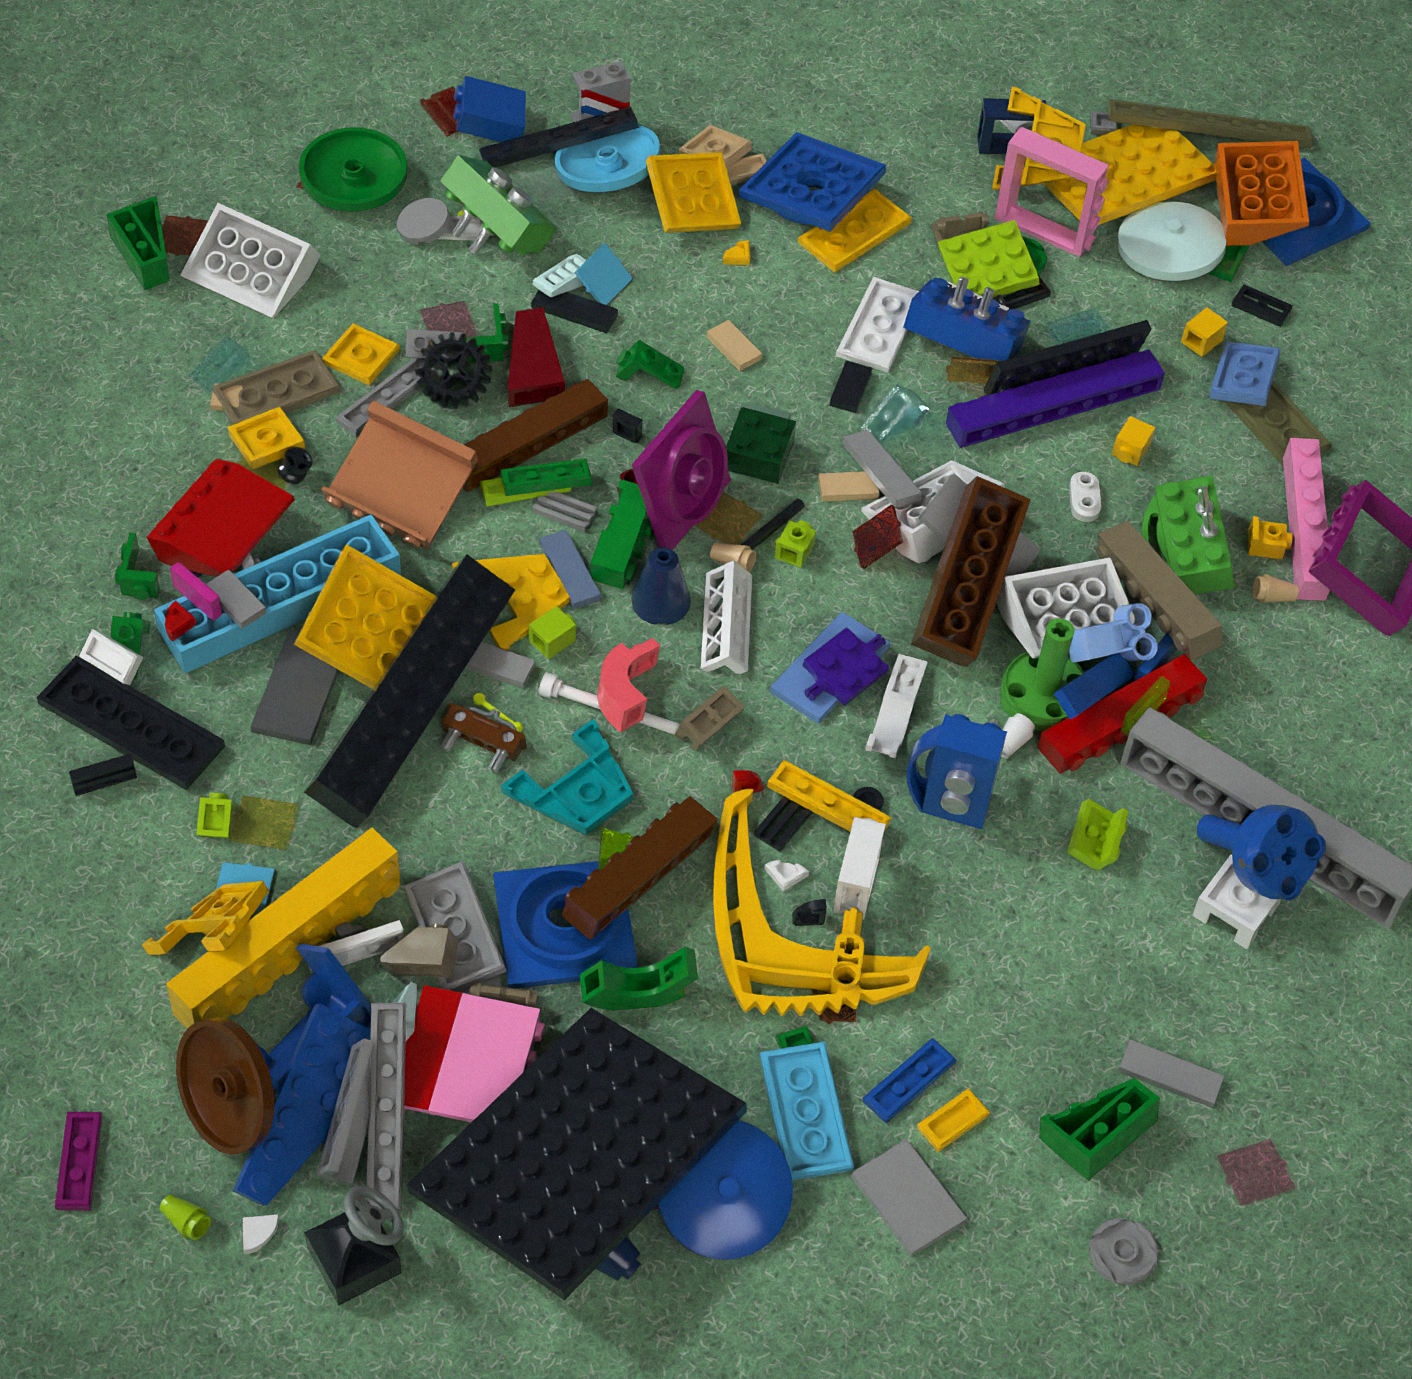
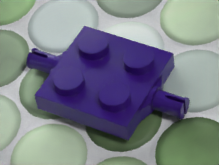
(845, 666)

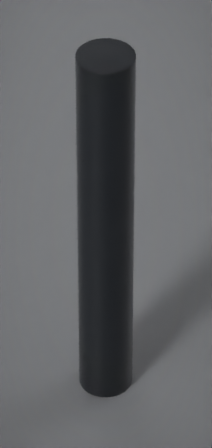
(774, 524)

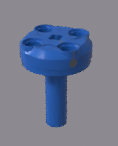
(1270, 850)

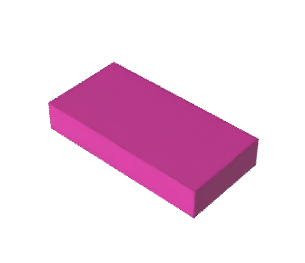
(196, 591)

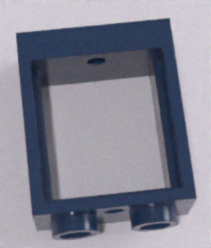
(994, 110)

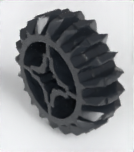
(435, 356)

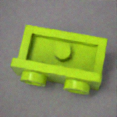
(1097, 834)

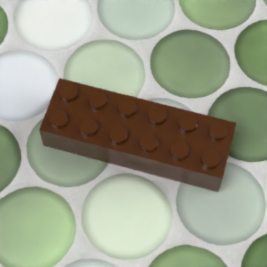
(970, 572)

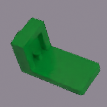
(497, 343)
(651, 361)
(133, 582)
(129, 631)

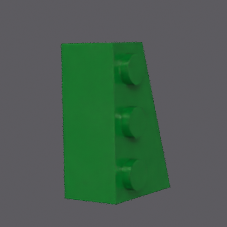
(140, 241)
(623, 539)
(1101, 1128)

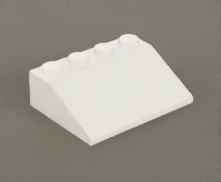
(250, 261)
(918, 540)
(1077, 592)

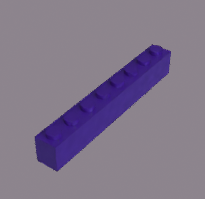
(1054, 398)

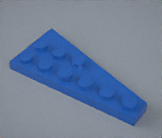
(302, 1104)

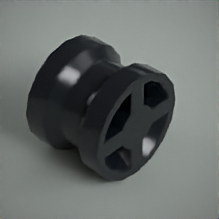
(295, 465)

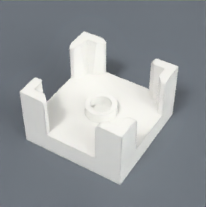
(1234, 904)

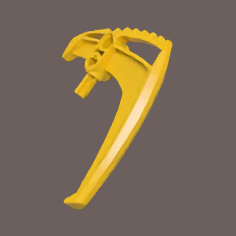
(788, 963)

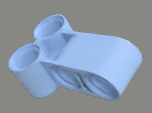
(1116, 637)

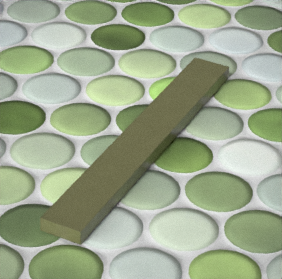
(1207, 123)

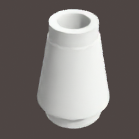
(1019, 731)

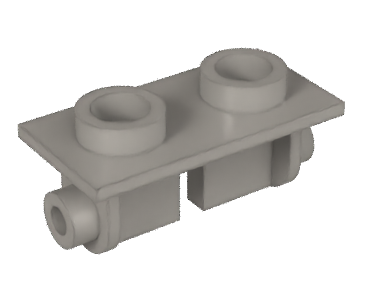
(419, 339)

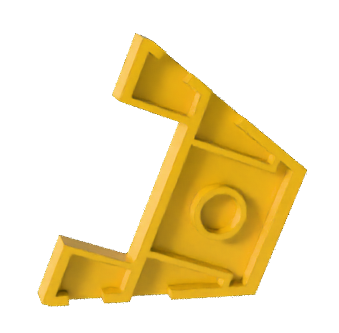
(1050, 124)
(536, 593)
(217, 915)

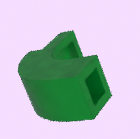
(636, 988)

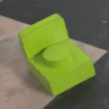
(215, 816)

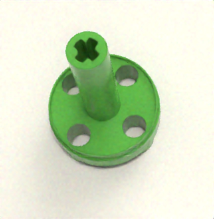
(1031, 683)

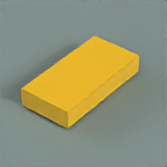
(953, 1120)

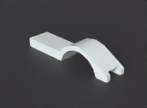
(897, 706)

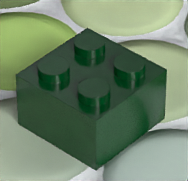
(760, 445)

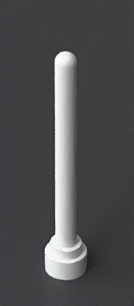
(553, 687)

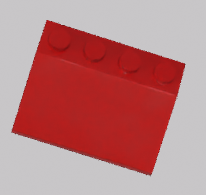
(219, 519)

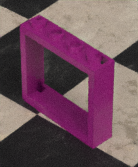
(1325, 568)

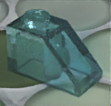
(896, 414)

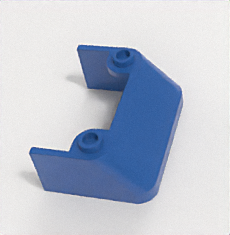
(328, 986)

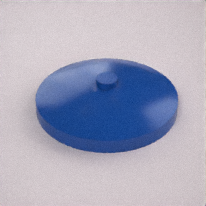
(731, 1197)

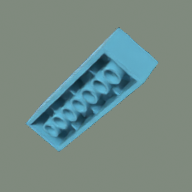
(284, 585)

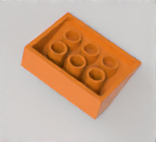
(1260, 190)

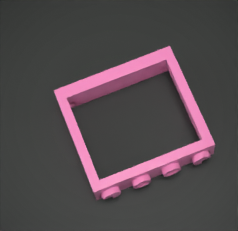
(1063, 159)

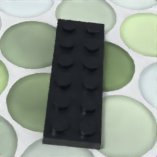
(1067, 357)
(131, 722)

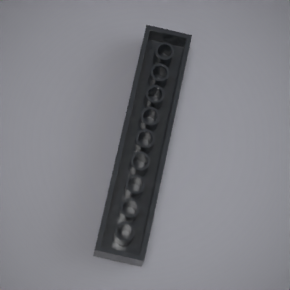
(409, 692)

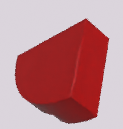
(178, 621)
(746, 780)

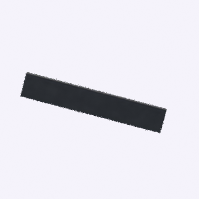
(559, 137)

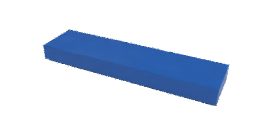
(1094, 684)

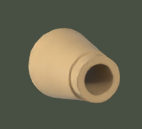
(741, 554)
(1271, 589)

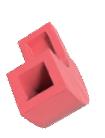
(615, 694)

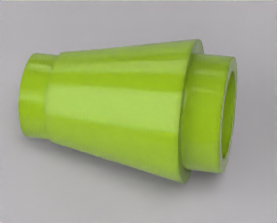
(186, 1217)

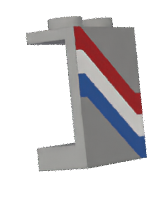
(602, 90)

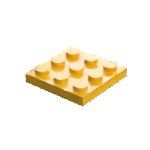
(693, 192)

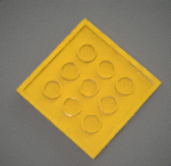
(362, 617)

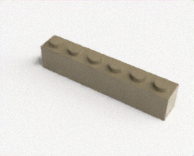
(1161, 590)

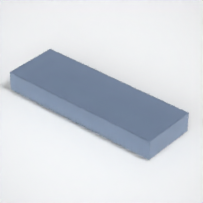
(570, 568)

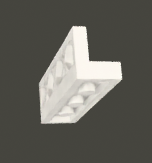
(733, 614)

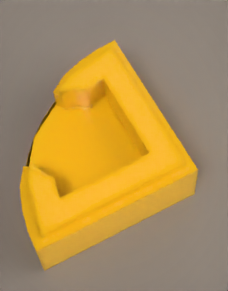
(738, 254)

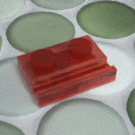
(441, 110)

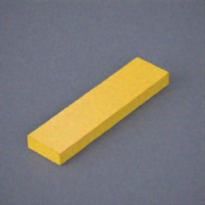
(822, 797)

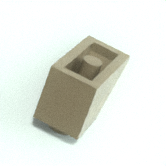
(423, 953)

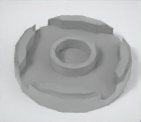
(423, 221)
(1118, 1262)

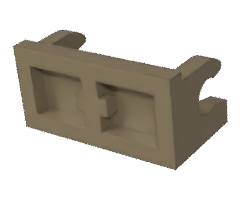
(709, 717)

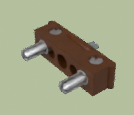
(483, 732)

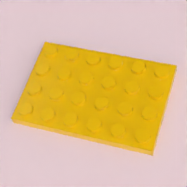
(1142, 170)

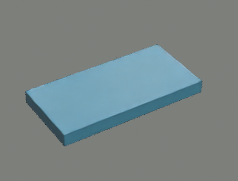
(806, 1110)

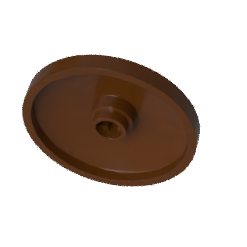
(225, 1085)

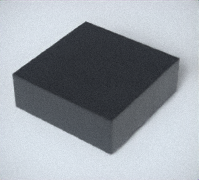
(627, 426)

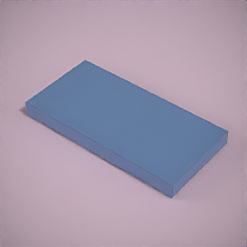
(797, 679)

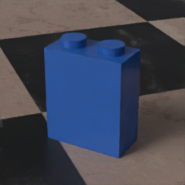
(489, 110)

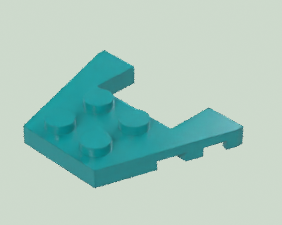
(584, 794)

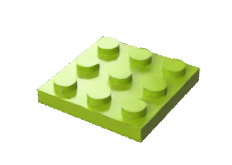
(991, 259)

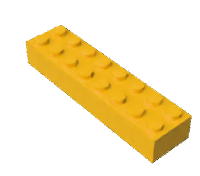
(266, 946)

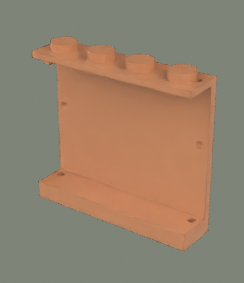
(401, 476)

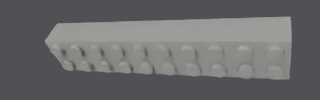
(1221, 786)

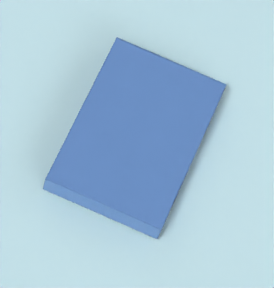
(1245, 373)

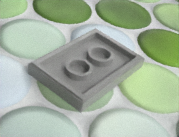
(908, 1198)

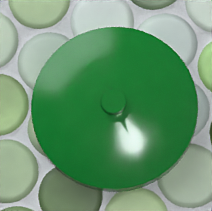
(353, 169)

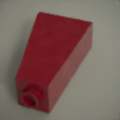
(534, 361)

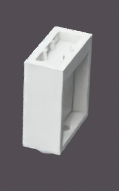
(859, 866)

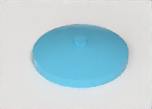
(608, 161)

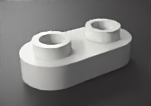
(1085, 494)

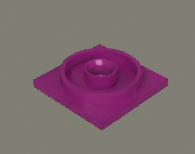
(682, 472)

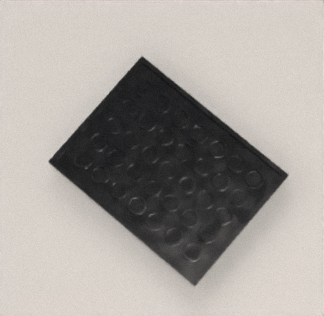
(577, 1151)

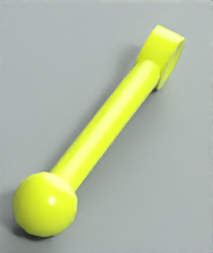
(479, 699)

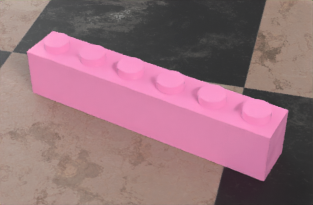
(1305, 512)

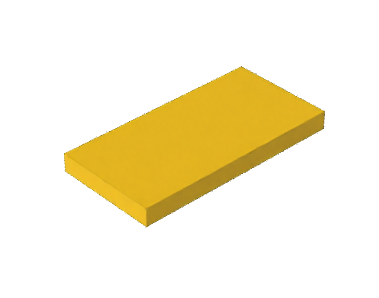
(859, 231)

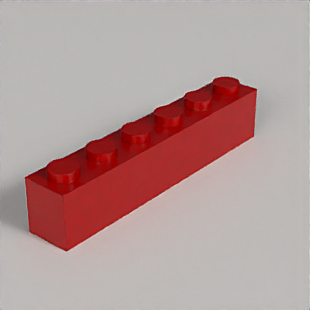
(1100, 725)

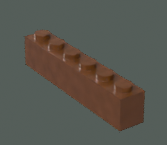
(536, 431)
(638, 867)

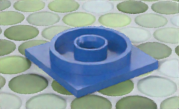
(806, 163)
(1330, 220)
(536, 948)

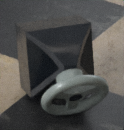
(354, 1247)

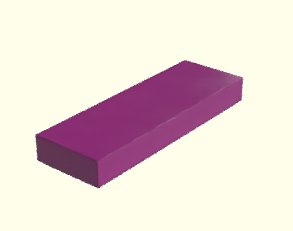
(78, 1161)

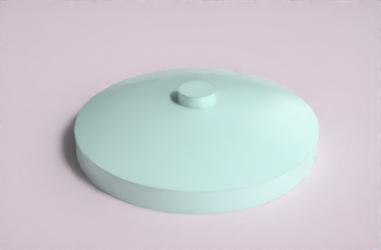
(1172, 241)

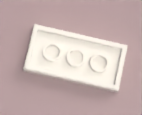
(877, 326)

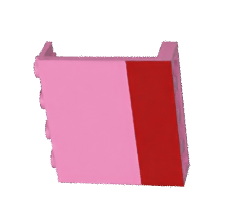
(466, 1052)

